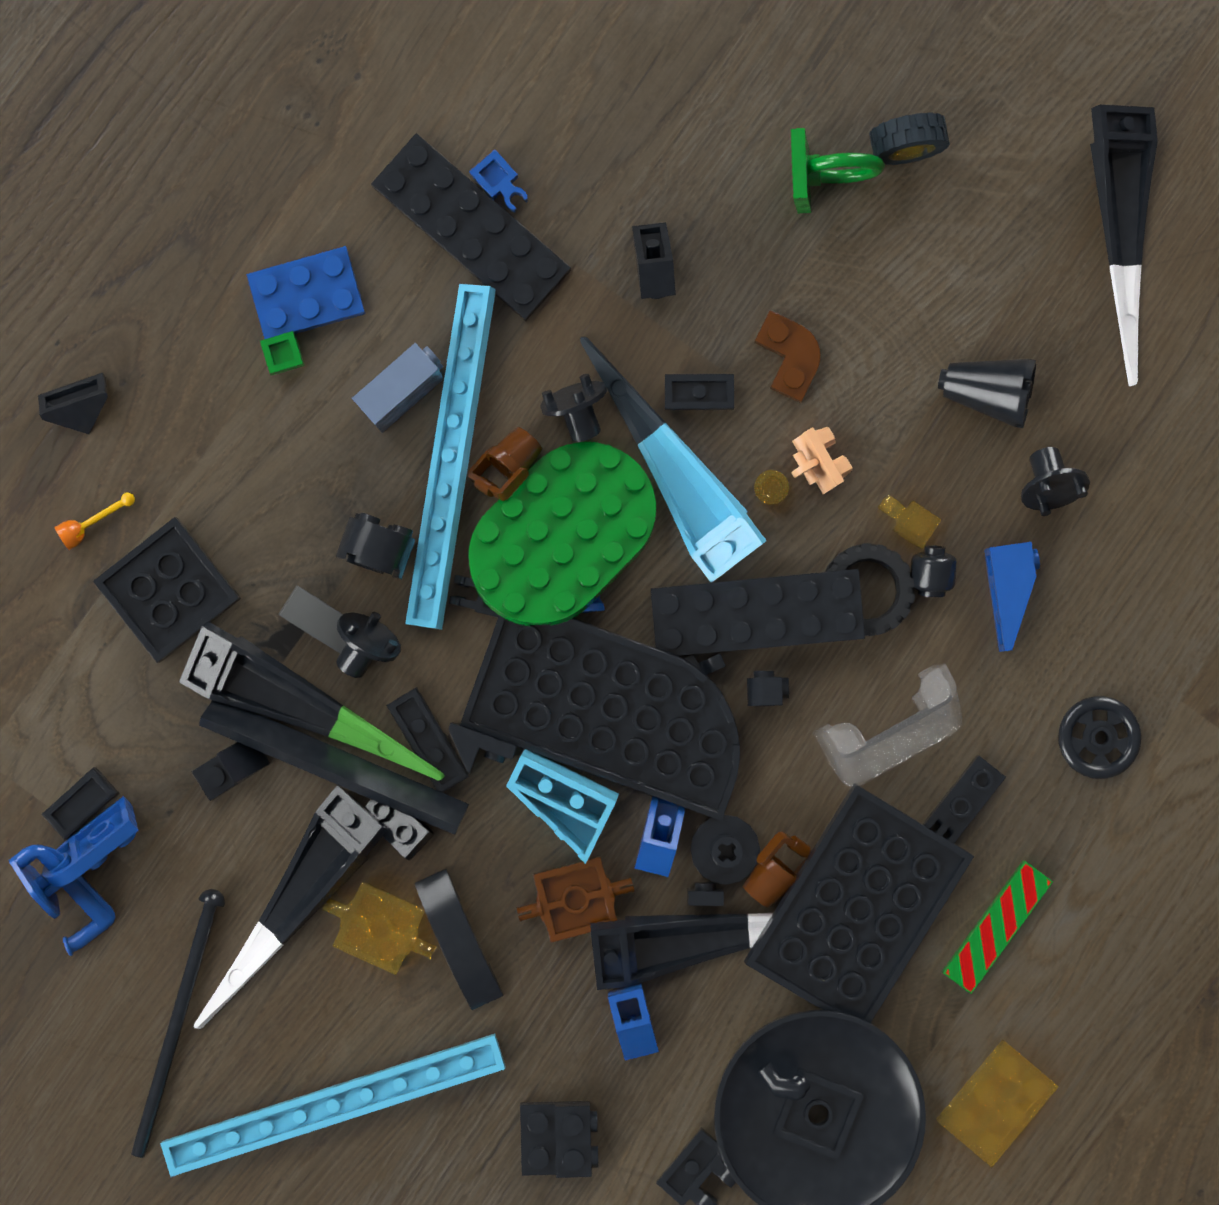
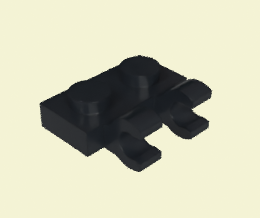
(692, 1167)

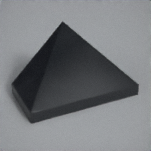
(75, 404)

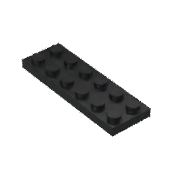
(471, 226)
(758, 613)

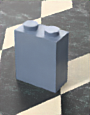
(400, 386)

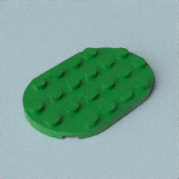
(562, 534)

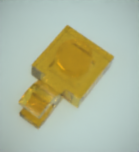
(913, 522)

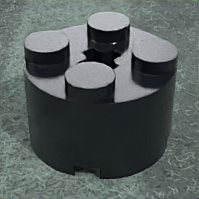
(376, 546)

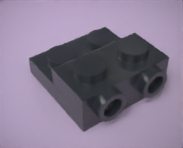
(558, 1139)

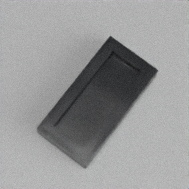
(80, 803)

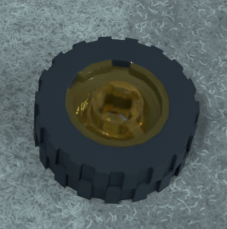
(910, 138)

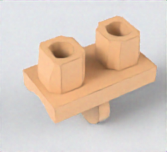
(816, 462)

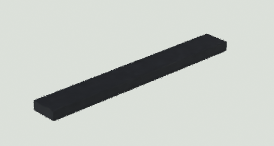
(335, 765)

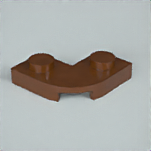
(799, 352)

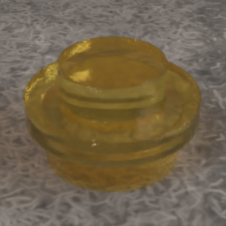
(771, 487)

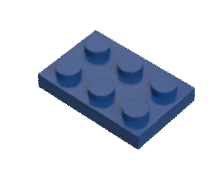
(306, 293)

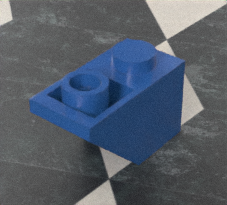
(632, 1021)

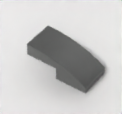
(313, 617)

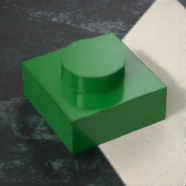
(282, 353)

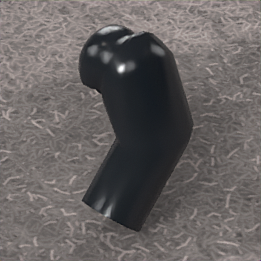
(782, 1087)

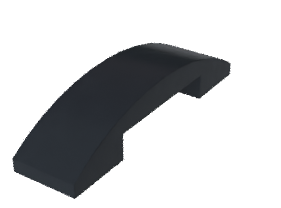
(458, 939)

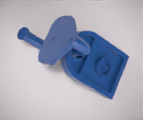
(73, 858)

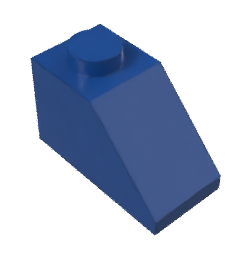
(660, 837)

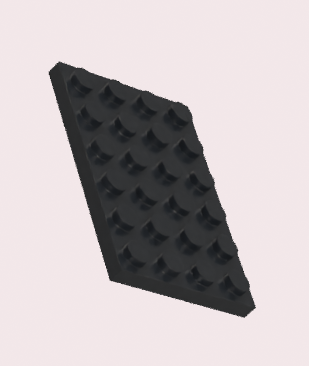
(858, 907)

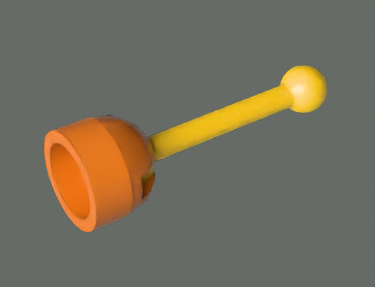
(73, 532)

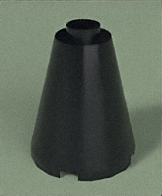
(992, 387)

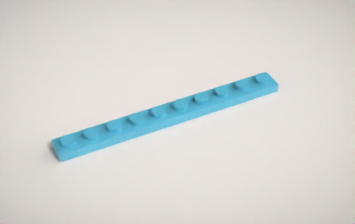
(450, 456)
(332, 1105)

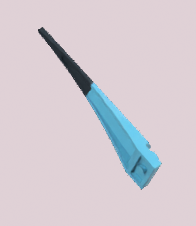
(704, 510)

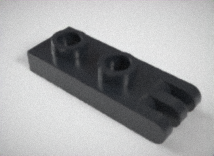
(965, 798)

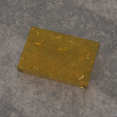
(997, 1103)

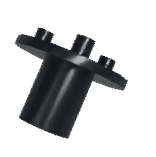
(576, 406)
(1053, 483)
(366, 642)
(725, 849)

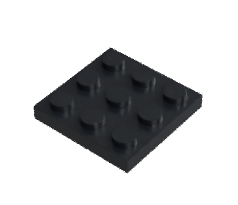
(166, 589)

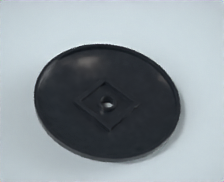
(871, 1121)

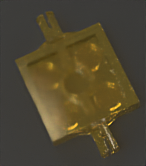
(379, 928)

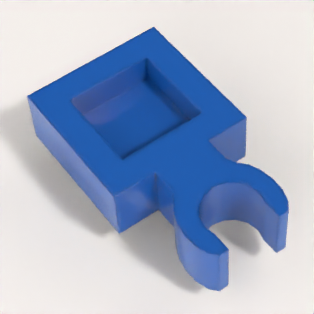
(496, 178)

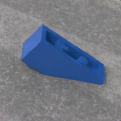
(1011, 581)

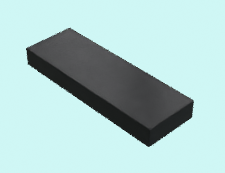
(427, 738)

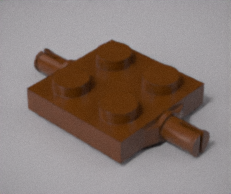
(574, 898)

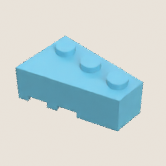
(564, 800)

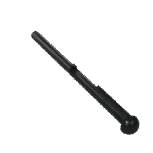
(212, 899)

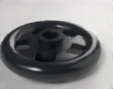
(1116, 713)

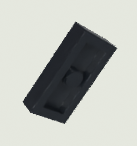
(699, 391)

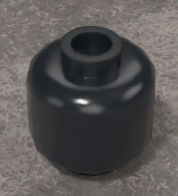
(933, 571)

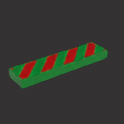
(997, 926)

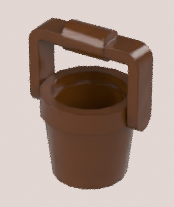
(511, 458)
(772, 876)

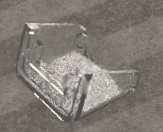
(863, 760)

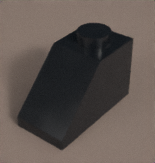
(654, 261)

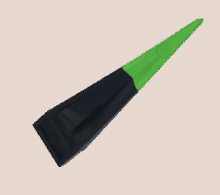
(250, 679)

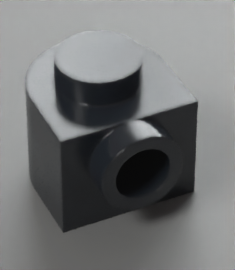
(766, 689)

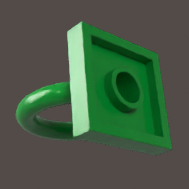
(811, 169)

